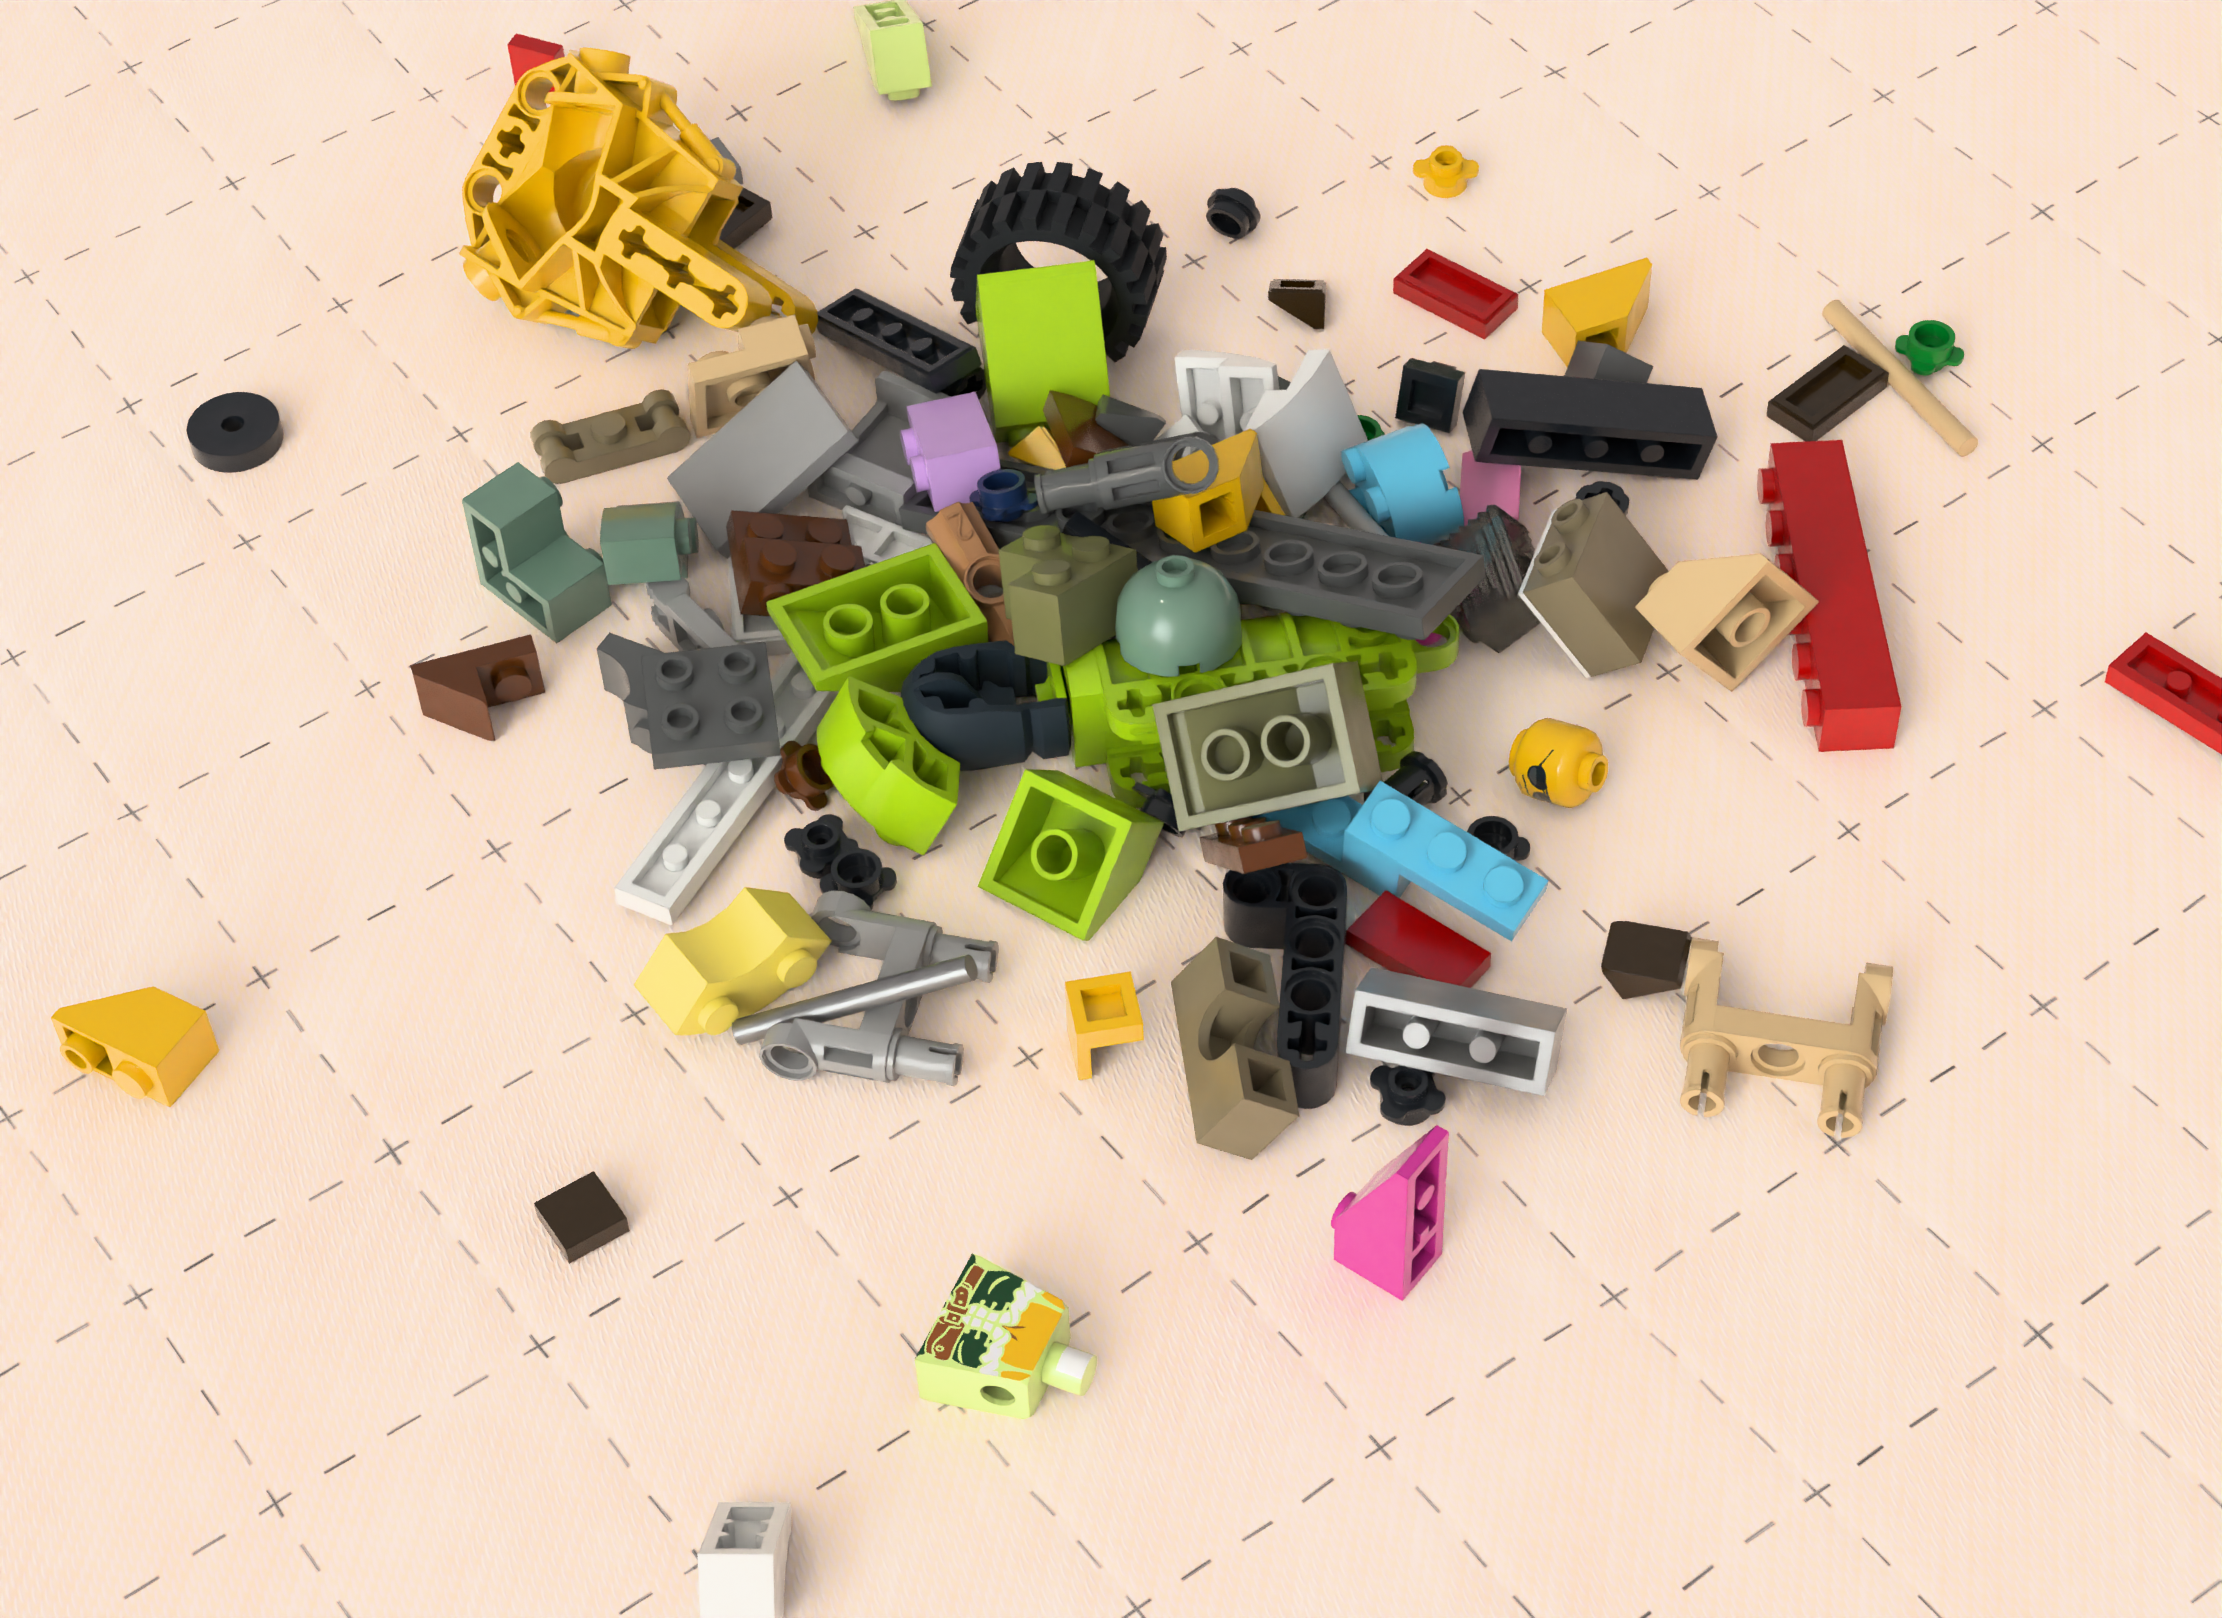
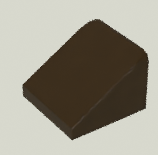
(1644, 958)

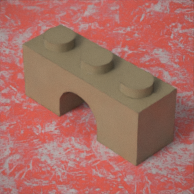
(1234, 1092)

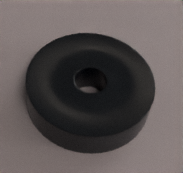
(235, 432)

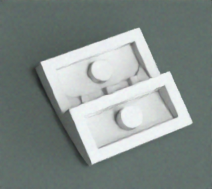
(1222, 388)
(1305, 432)

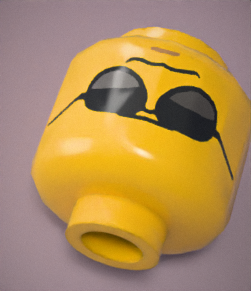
(1558, 762)

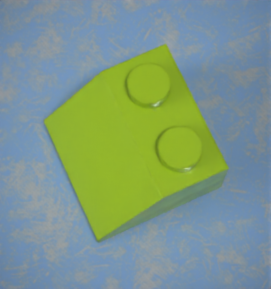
(1068, 852)

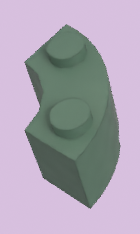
(647, 542)

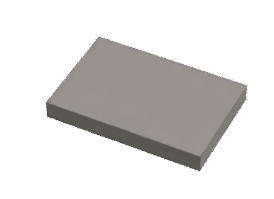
(763, 455)

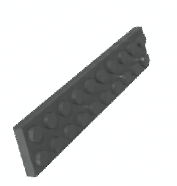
(1282, 562)

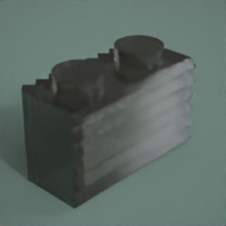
(1494, 608)

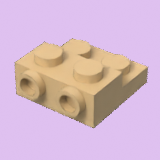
(727, 381)

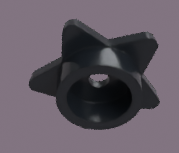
(1160, 805)

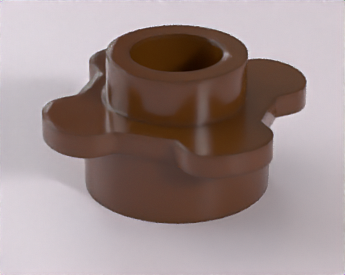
(803, 775)

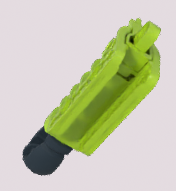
(1104, 705)

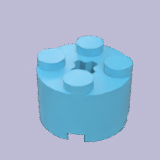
(1404, 485)

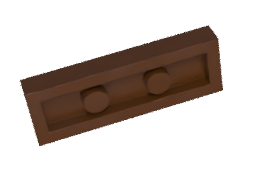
(1252, 845)

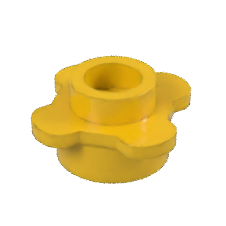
(1445, 172)

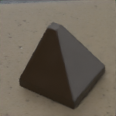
(1300, 298)

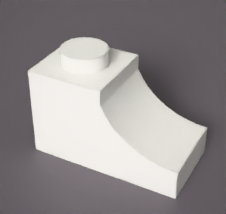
(744, 1560)

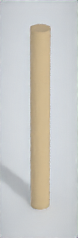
(1900, 378)

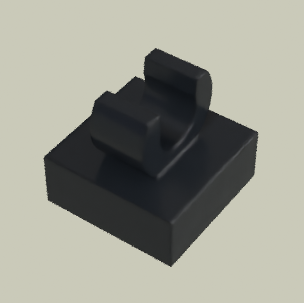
(1430, 394)

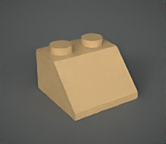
(1726, 612)

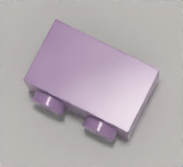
(949, 448)

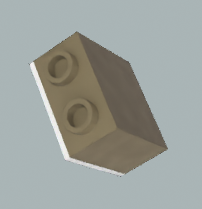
(1587, 584)

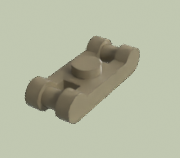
(610, 438)

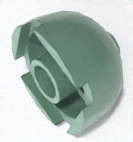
(1178, 616)

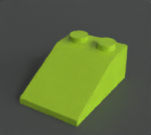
(878, 620)

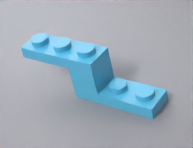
(1402, 842)

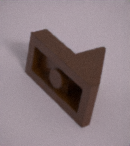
(467, 683)

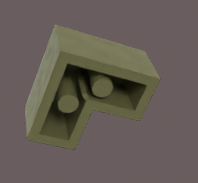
(1062, 592)

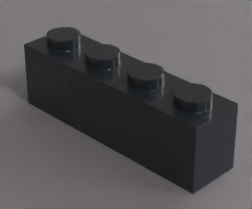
(1588, 424)

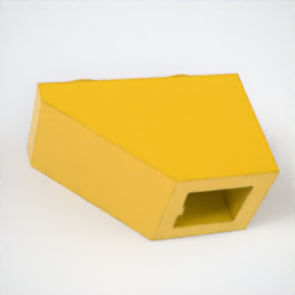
(1597, 308)
(1225, 505)
(139, 1040)

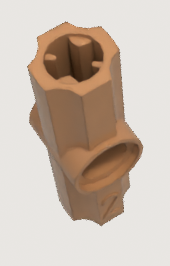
(975, 560)

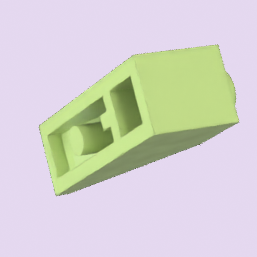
(894, 48)

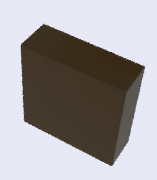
(581, 1217)

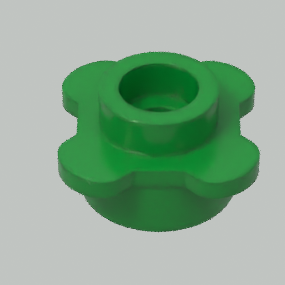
(1930, 347)

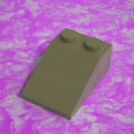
(1268, 745)

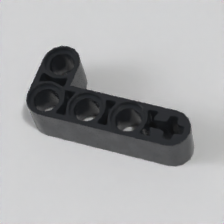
(1306, 915)

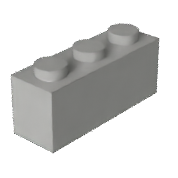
(1456, 1031)

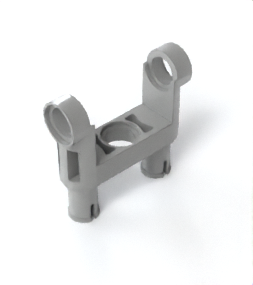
(881, 1044)

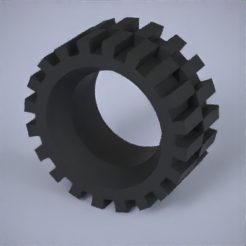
(1079, 217)

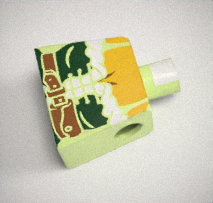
(1000, 1345)

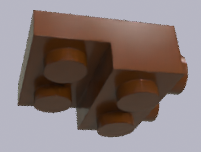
(786, 554)

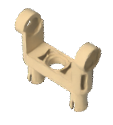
(1823, 1054)

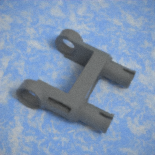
(1126, 475)

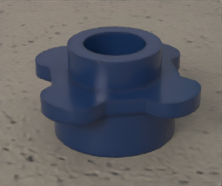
(1003, 495)

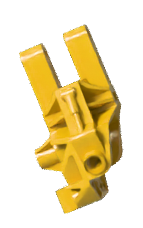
(610, 210)

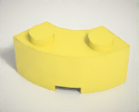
(732, 963)

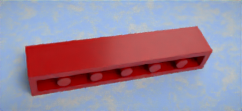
(1842, 640)

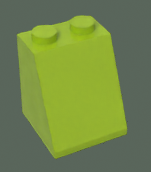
(1039, 336)

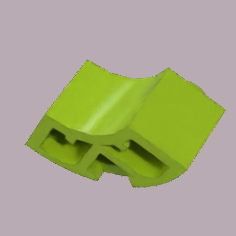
(887, 766)

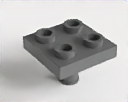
(710, 705)

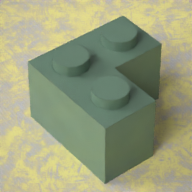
(530, 557)

